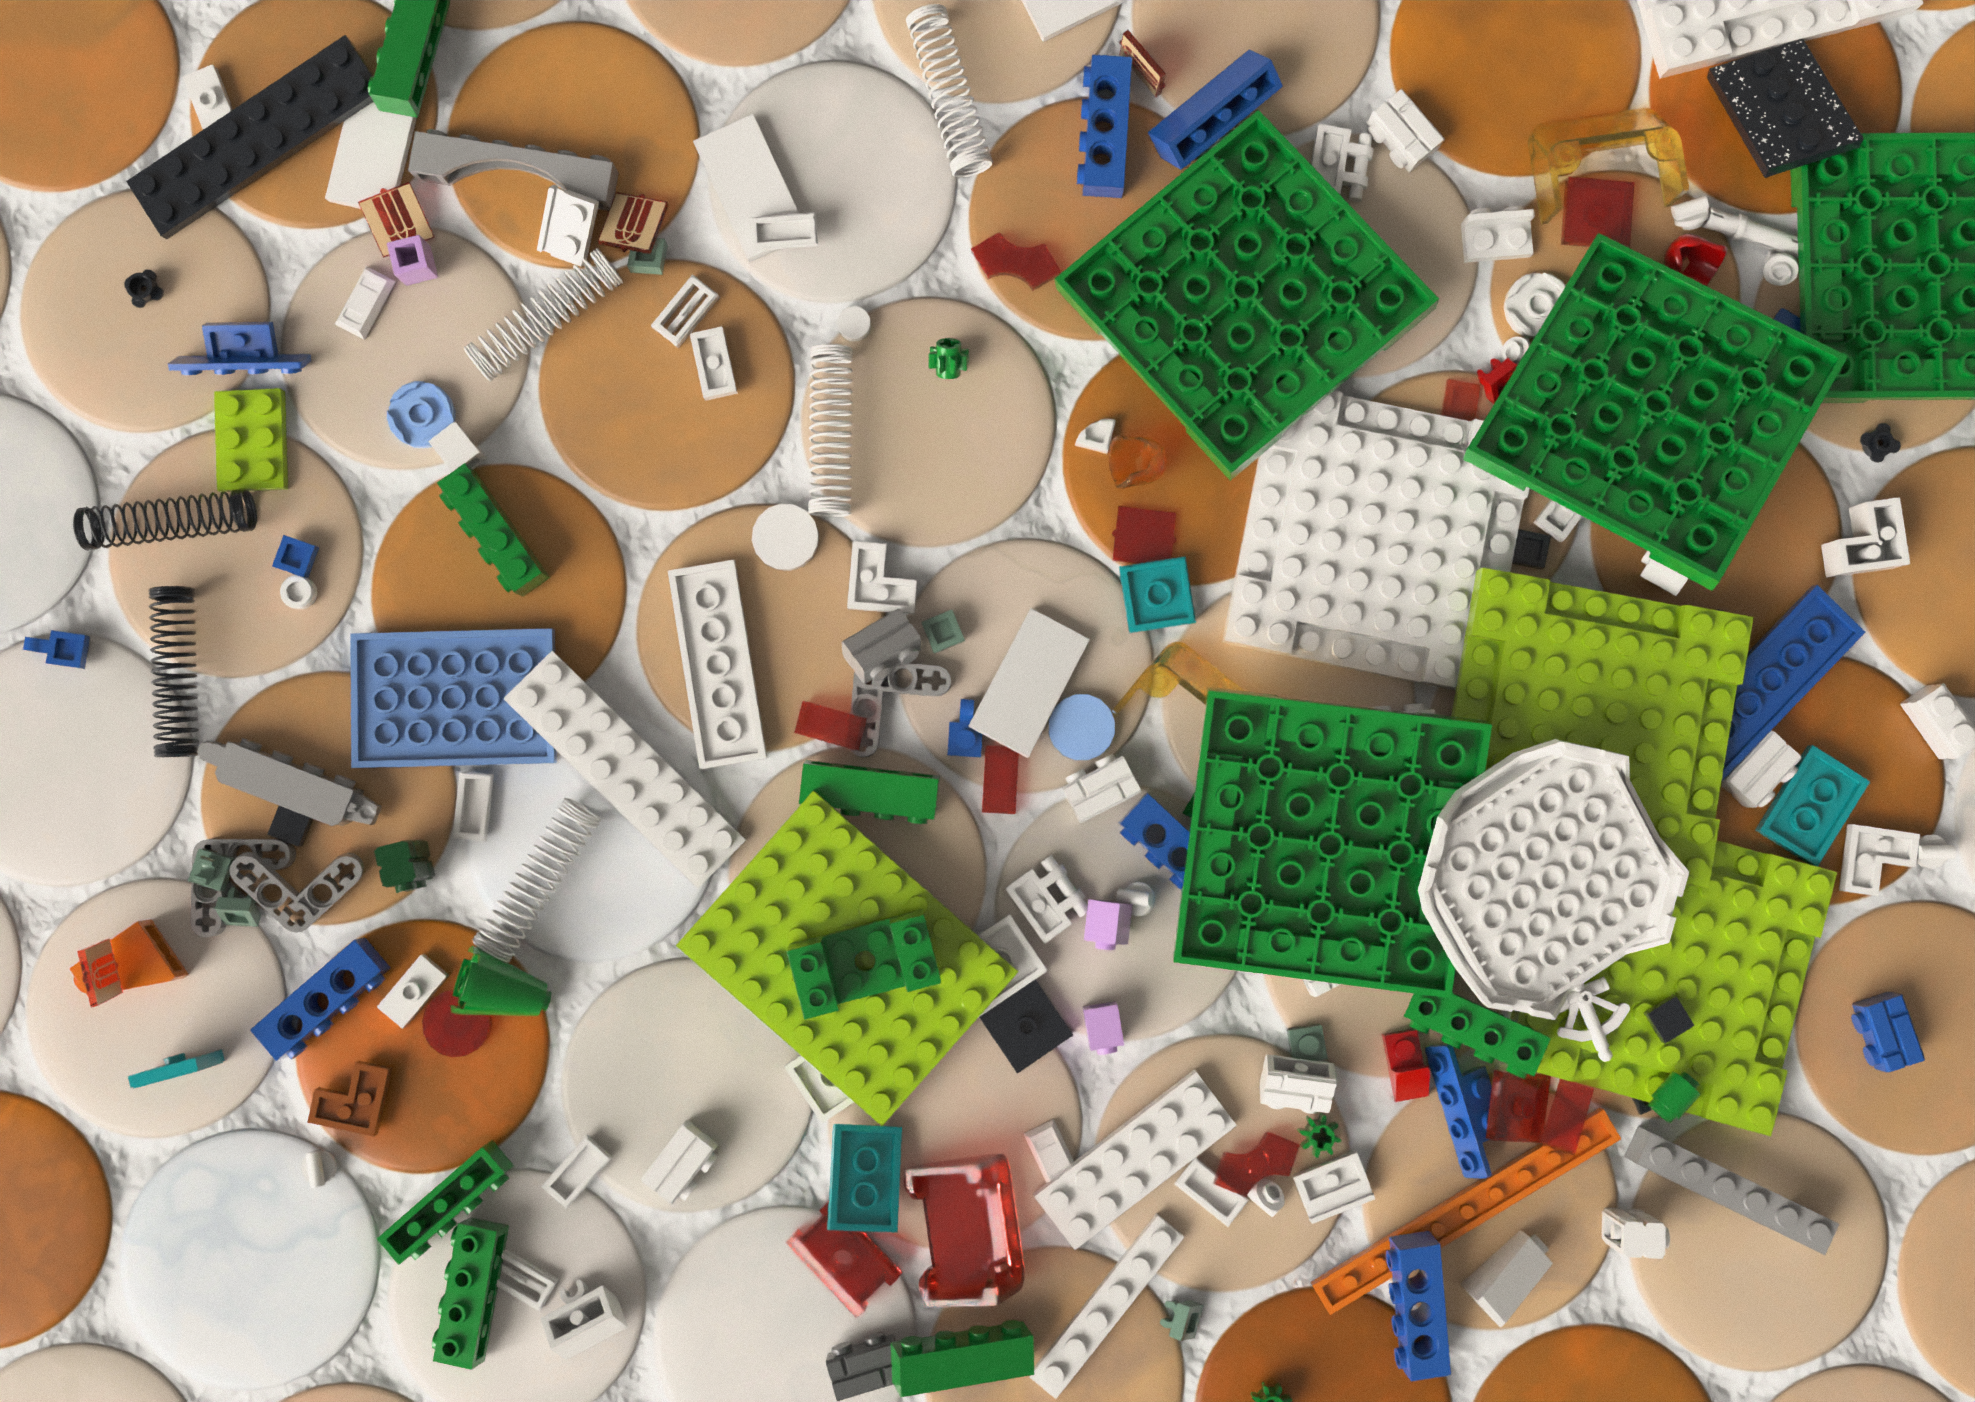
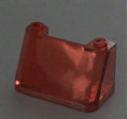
(968, 1231)

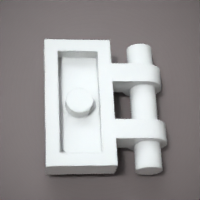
(1330, 157)
(1039, 906)

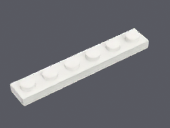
(1106, 1305)

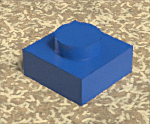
(295, 556)

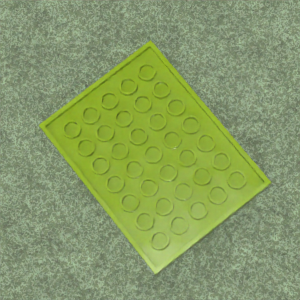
(824, 879)

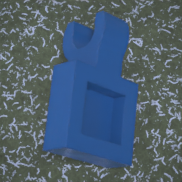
(61, 648)
(963, 739)

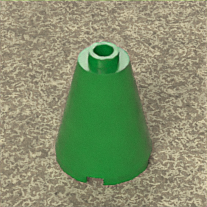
(497, 988)

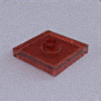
(1595, 208)
(1518, 1107)

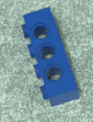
(1114, 75)
(1135, 825)
(276, 1028)
(1430, 1355)

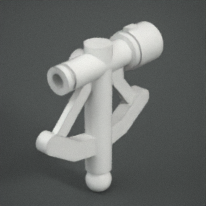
(1582, 999)

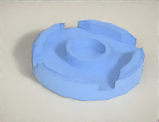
(419, 413)
(1081, 727)

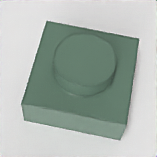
(649, 263)
(943, 631)
(1307, 1042)

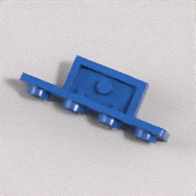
(240, 347)
(1465, 1106)

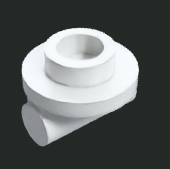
(1691, 213)
(1780, 268)
(1514, 349)
(1934, 851)
(1140, 896)
(319, 1167)
(1267, 1196)

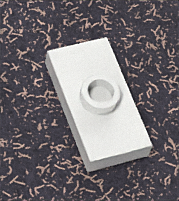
(207, 95)
(413, 991)

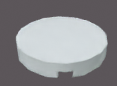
(1531, 301)
(785, 537)

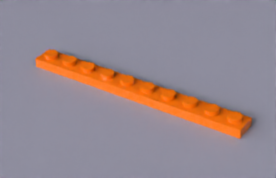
(1465, 1210)

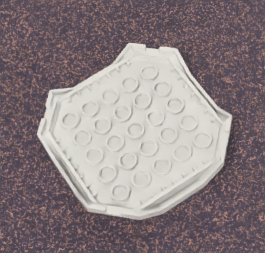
(1547, 876)

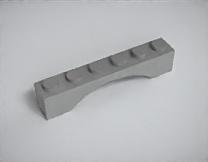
(449, 159)
(1731, 1190)

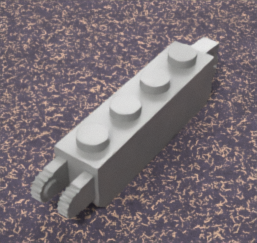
(289, 784)

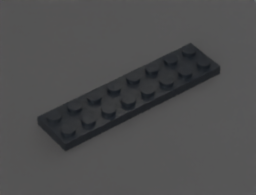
(253, 138)

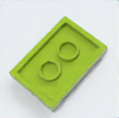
(251, 440)

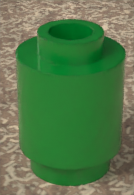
(1674, 1096)

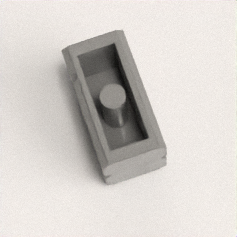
(882, 647)

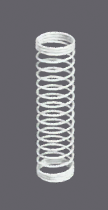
(926, 26)
(607, 272)
(832, 354)
(492, 943)

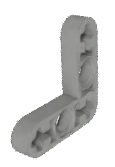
(875, 693)
(229, 847)
(301, 900)

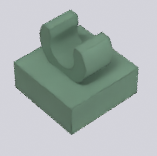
(211, 869)
(238, 910)
(1185, 1319)

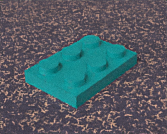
(1812, 806)
(864, 1178)

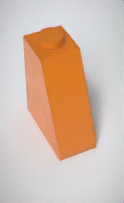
(141, 957)

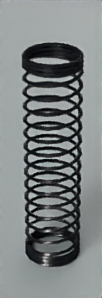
(235, 507)
(168, 595)

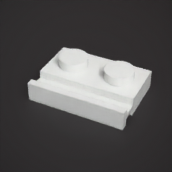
(567, 225)
(1333, 1187)

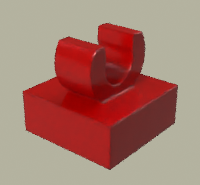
(1497, 378)

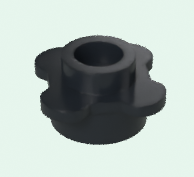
(136, 281)
(1870, 443)

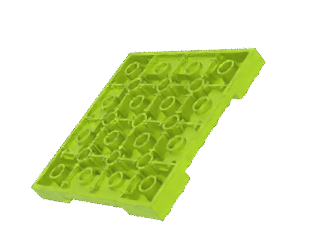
(1612, 678)
(1737, 973)

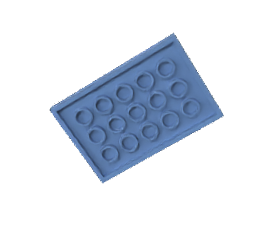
(442, 696)

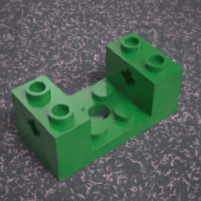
(827, 969)

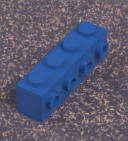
(1215, 109)

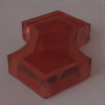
(1029, 264)
(1270, 1157)

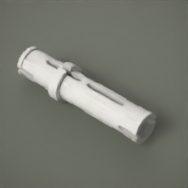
(1741, 228)

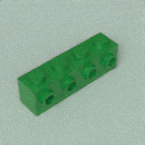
(407, 55)
(494, 531)
(872, 790)
(1481, 1029)
(438, 1208)
(469, 1293)
(962, 1358)

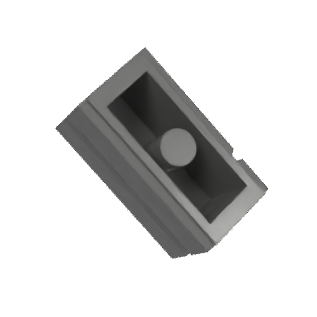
(860, 1367)

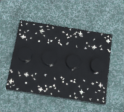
(1784, 108)

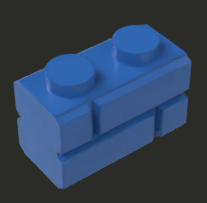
(1887, 1032)

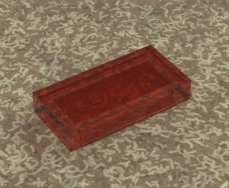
(1460, 400)
(830, 725)
(1000, 780)
(1567, 1116)

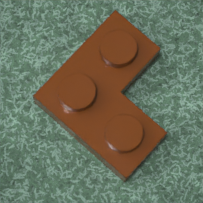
(359, 1109)

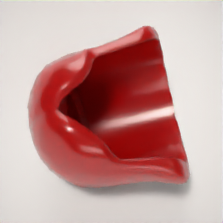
(1703, 256)

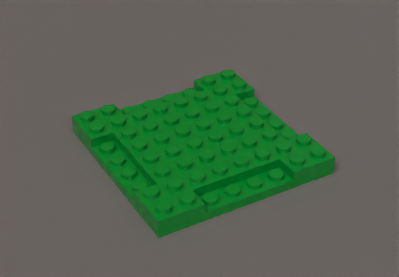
(1891, 265)
(1245, 293)
(1656, 409)
(1318, 839)

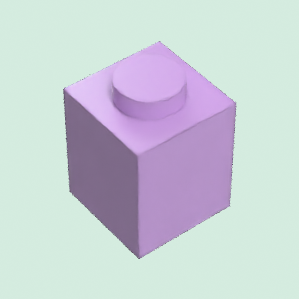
(412, 260)
(1108, 923)
(1103, 1027)

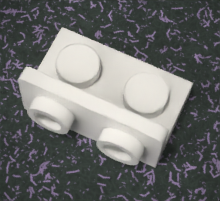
(1497, 234)

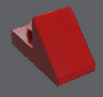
(1405, 1065)

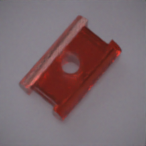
(848, 1282)

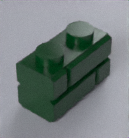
(405, 865)

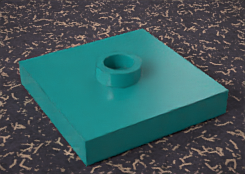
(1157, 595)
(175, 1067)

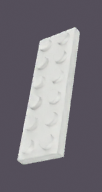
(717, 664)
(1134, 1159)

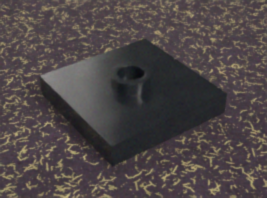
(1026, 1026)

